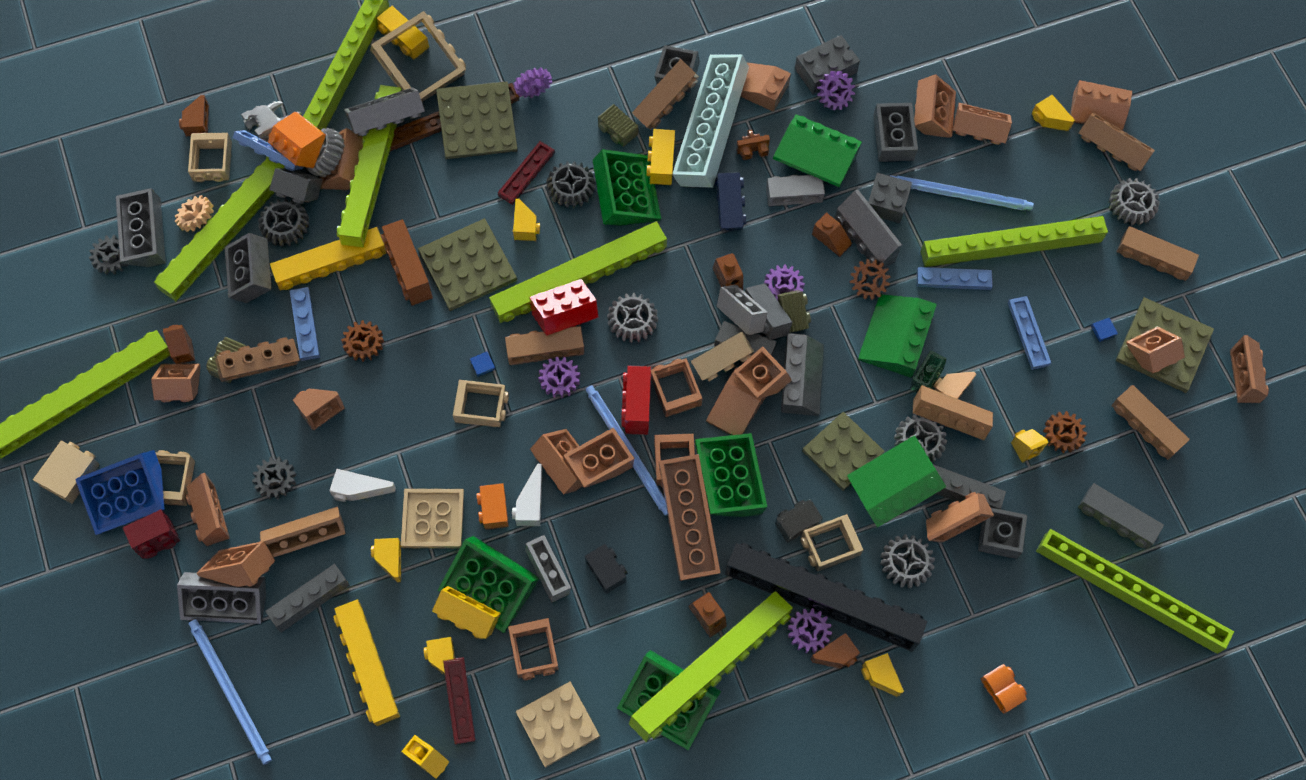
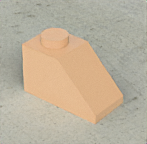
(954, 384)

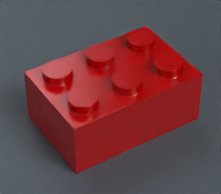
(564, 307)
(636, 400)

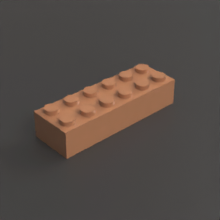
(689, 517)

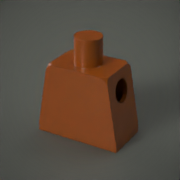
(728, 271)
(708, 614)

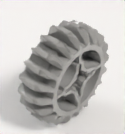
(329, 153)
(1134, 207)
(641, 328)
(919, 425)
(915, 562)

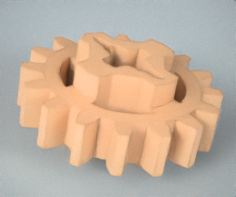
(194, 213)

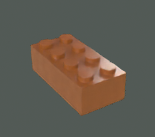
(406, 262)

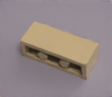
(723, 357)

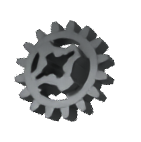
(109, 253)
(274, 469)

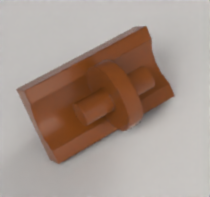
(751, 143)

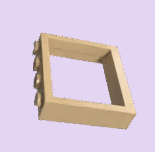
(394, 73)

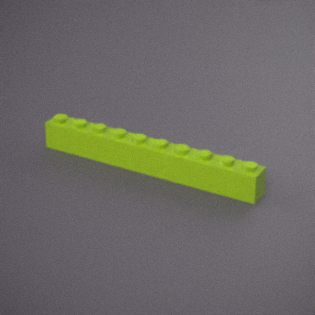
(345, 63)
(367, 180)
(218, 232)
(1013, 241)
(587, 267)
(81, 391)
(1135, 591)
(709, 667)

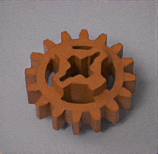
(865, 271)
(362, 332)
(1069, 439)

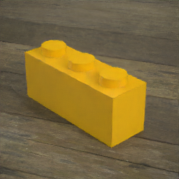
(411, 42)
(661, 156)
(466, 612)

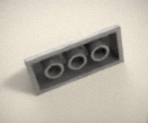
(384, 111)
(140, 228)
(868, 230)
(804, 367)
(220, 602)

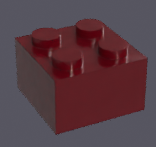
(151, 534)

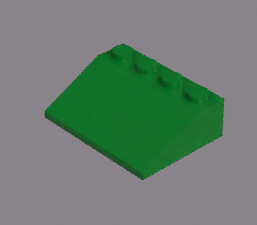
(817, 150)
(625, 188)
(897, 333)
(731, 475)
(896, 481)
(490, 579)
(652, 677)

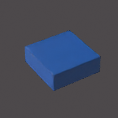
(1104, 329)
(482, 364)

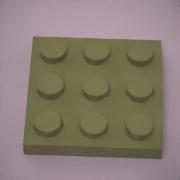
(842, 449)

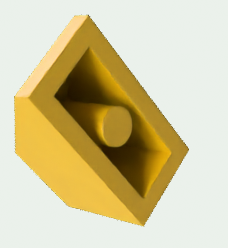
(1052, 114)
(525, 223)
(1028, 444)
(388, 556)
(439, 650)
(882, 675)
(425, 756)

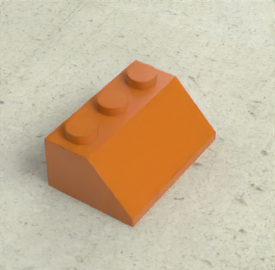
(297, 140)

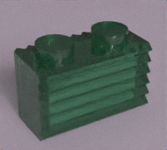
(928, 371)

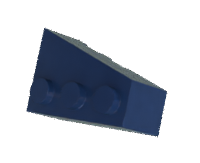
(730, 201)

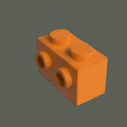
(493, 505)

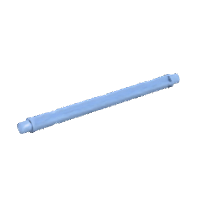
(968, 194)
(638, 465)
(230, 692)

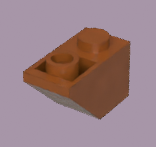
(179, 344)

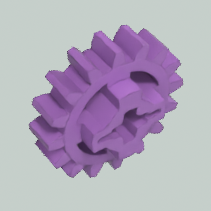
(533, 82)
(840, 96)
(786, 278)
(550, 378)
(801, 631)

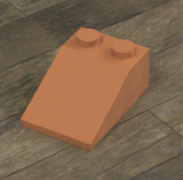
(765, 85)
(734, 407)
(600, 459)
(238, 565)

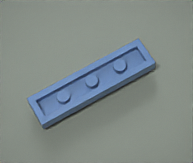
(263, 148)
(954, 278)
(304, 324)
(1029, 333)

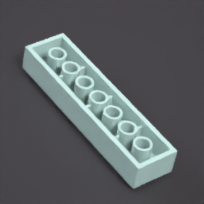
(711, 121)

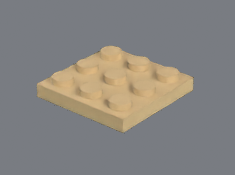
(432, 518)
(557, 724)

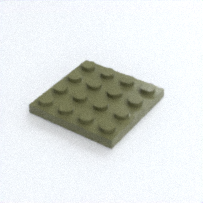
(476, 120)
(467, 264)
(1193, 335)

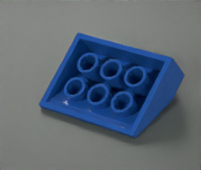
(122, 491)

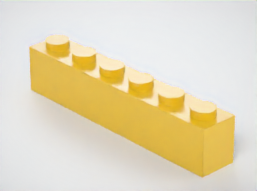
(325, 260)
(366, 662)

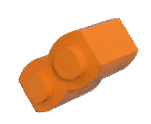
(1003, 688)

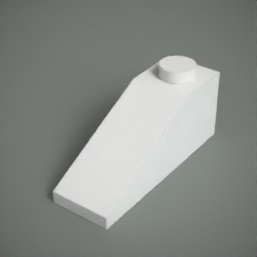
(355, 486)
(529, 501)

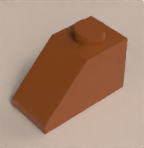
(195, 117)
(831, 234)
(837, 653)

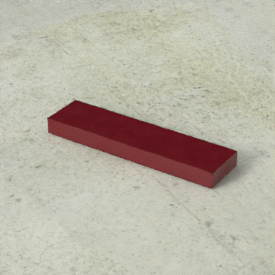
(526, 172)
(459, 700)

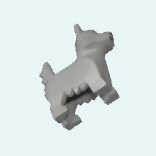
(264, 118)

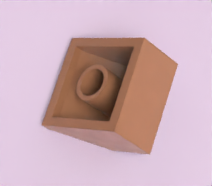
(1156, 349)
(763, 374)
(176, 382)
(318, 406)

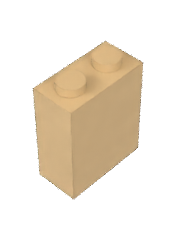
(63, 468)

